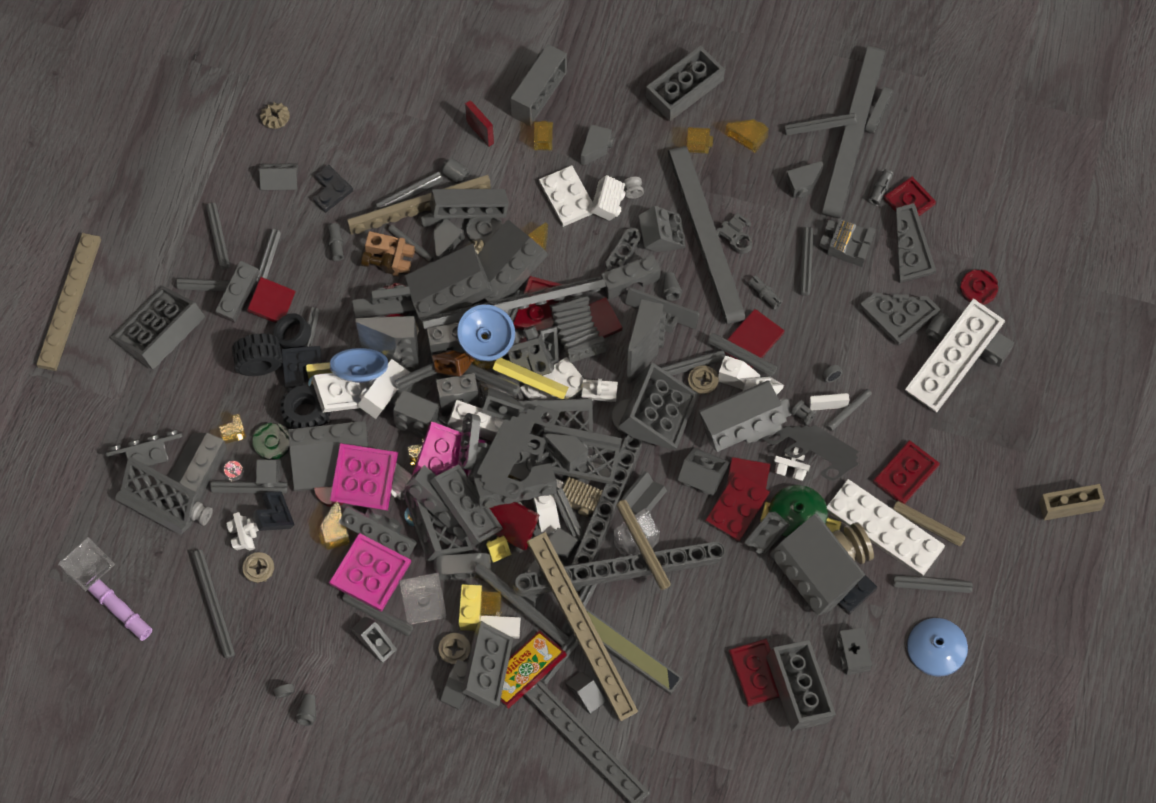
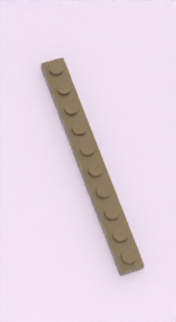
(582, 626)

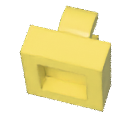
(498, 548)

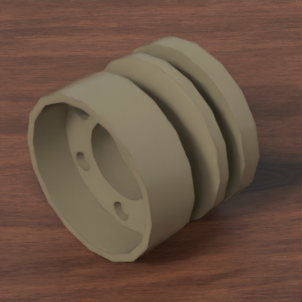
(856, 542)

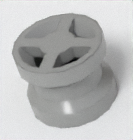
(633, 187)
(201, 513)

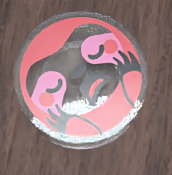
(233, 470)

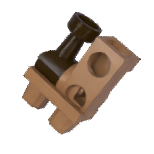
(392, 253)

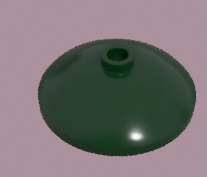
(798, 495)

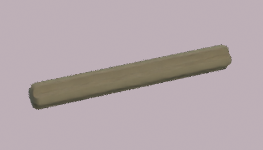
(643, 544)

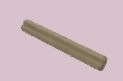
(929, 523)

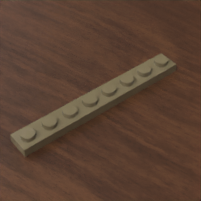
(407, 208)
(68, 302)

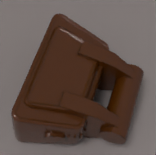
(452, 363)

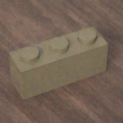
(1071, 502)

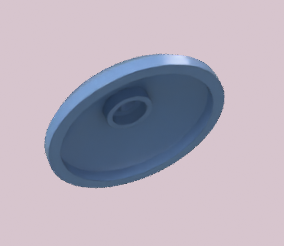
(488, 321)
(359, 365)
(935, 658)

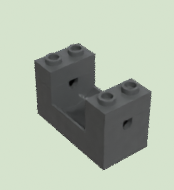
(448, 386)

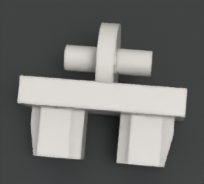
(599, 390)
(783, 463)
(246, 531)

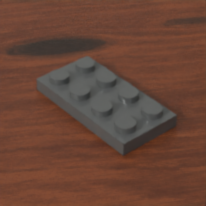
(461, 500)
(487, 665)

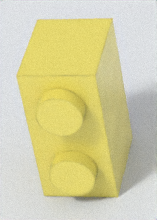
(470, 607)

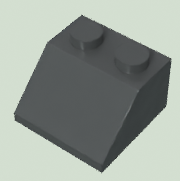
(703, 471)

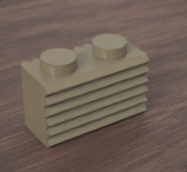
(581, 496)

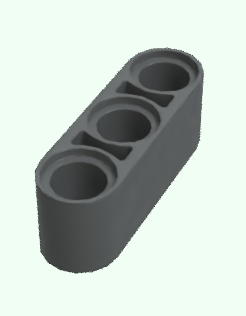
(460, 566)

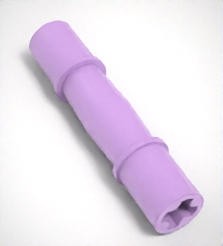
(120, 610)

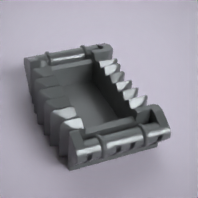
(577, 329)

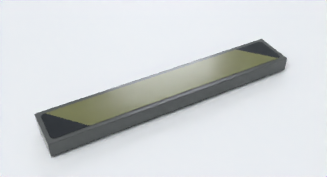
(635, 656)

